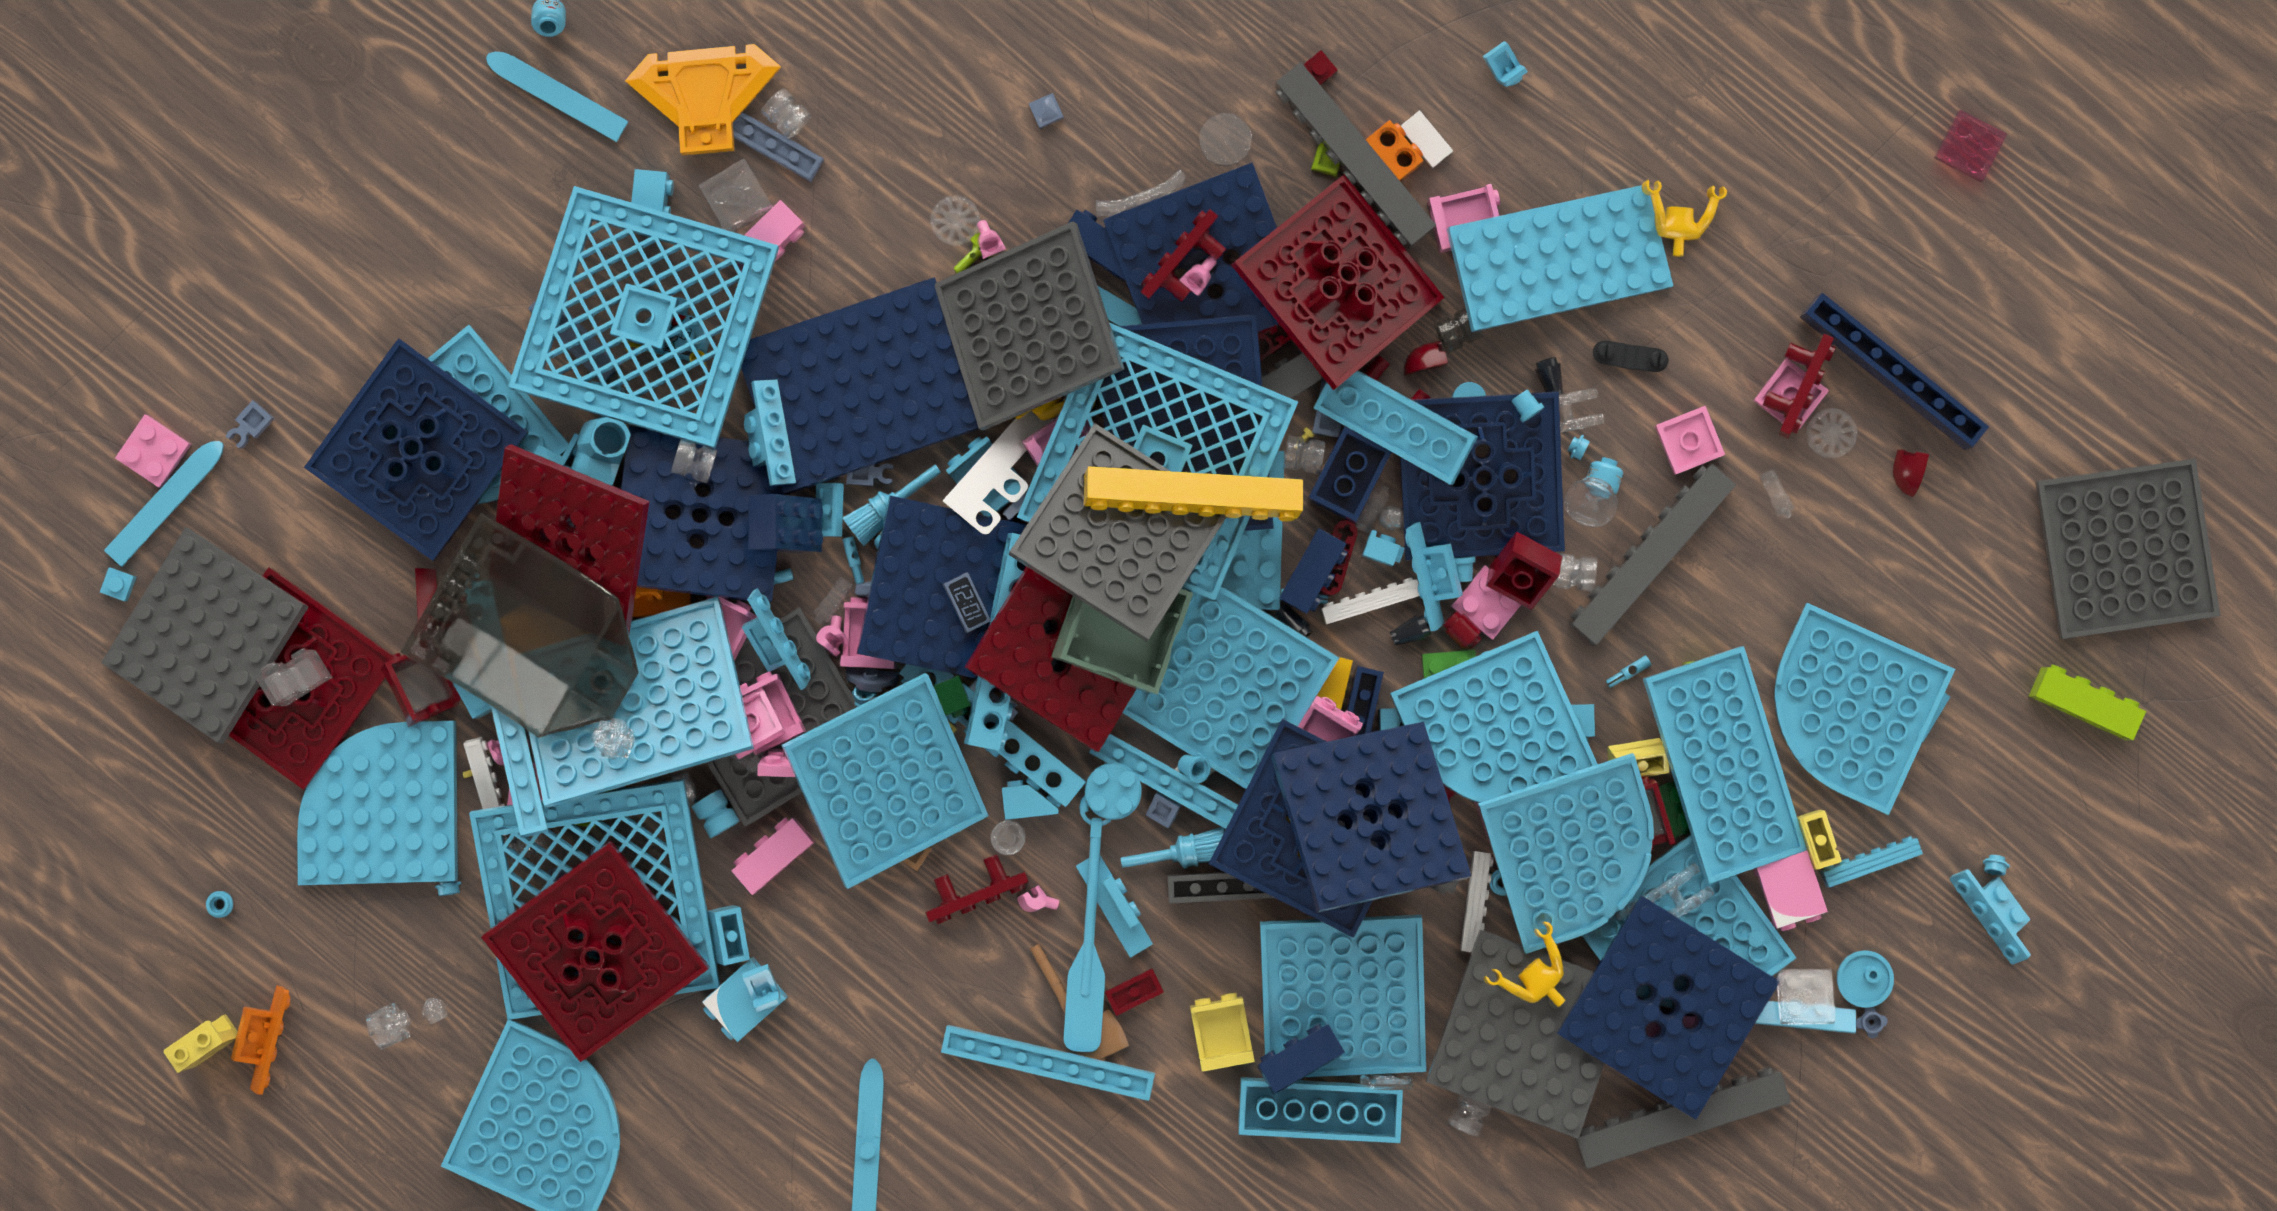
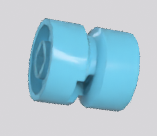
(715, 813)

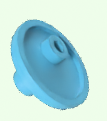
(1113, 791)
(1865, 978)

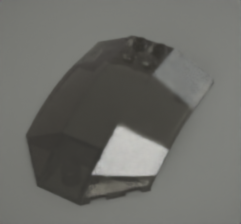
(526, 634)

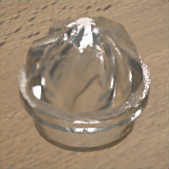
(1391, 518)
(434, 1010)

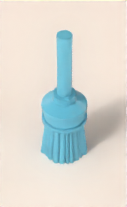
(870, 518)
(1187, 851)

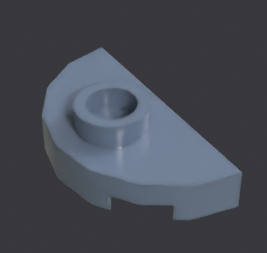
(871, 679)

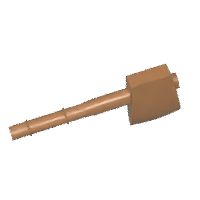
(1112, 1035)

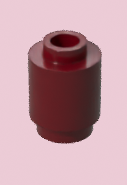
(1462, 630)

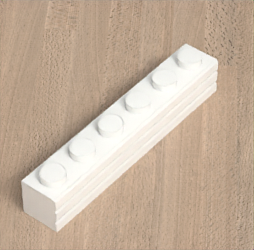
(1369, 602)
(482, 773)
(1476, 899)

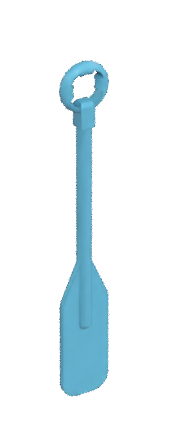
(1086, 974)

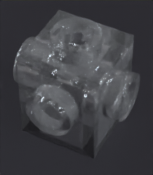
(613, 739)
(388, 1025)

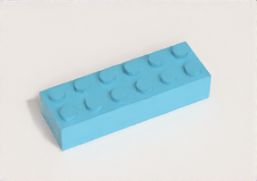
(1320, 1111)

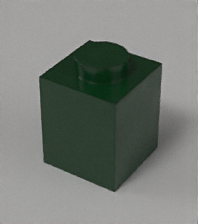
(953, 697)

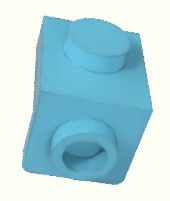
(1504, 65)
(762, 988)

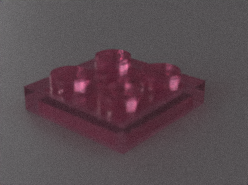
(1970, 146)

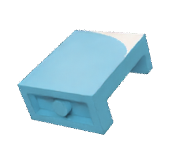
(734, 1005)

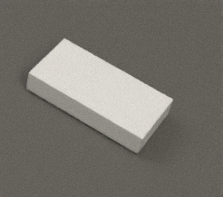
(1427, 138)

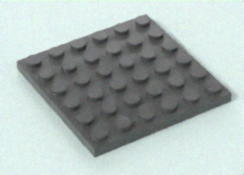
(1028, 326)
(2127, 548)
(1111, 558)
(204, 635)
(818, 703)
(1510, 1048)

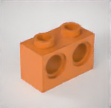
(1400, 147)

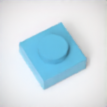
(118, 584)

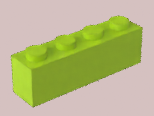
(2087, 703)

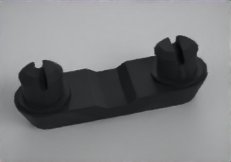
(1630, 356)

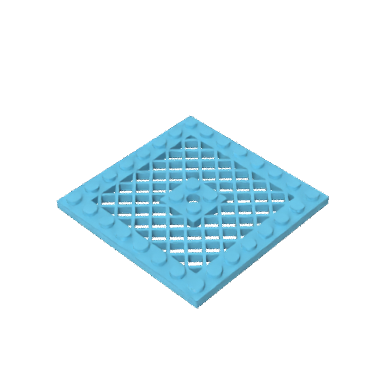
(552, 301)
(1274, 408)
(667, 796)

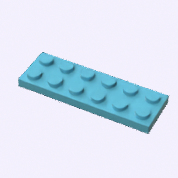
(1398, 425)

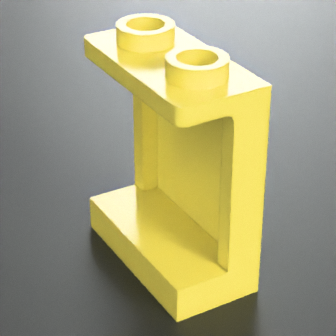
(1221, 1032)
(201, 1043)

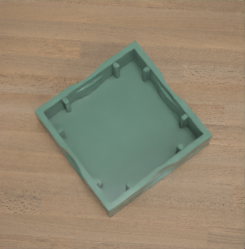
(1113, 652)

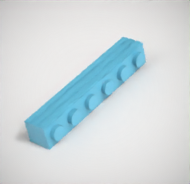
(1871, 862)

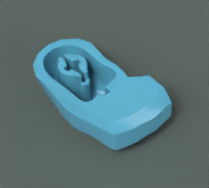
(601, 448)

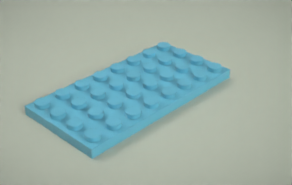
(1559, 258)
(1724, 764)

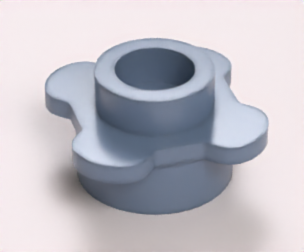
(1871, 1014)

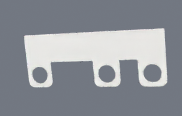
(992, 472)

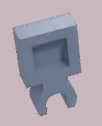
(252, 421)
(866, 476)

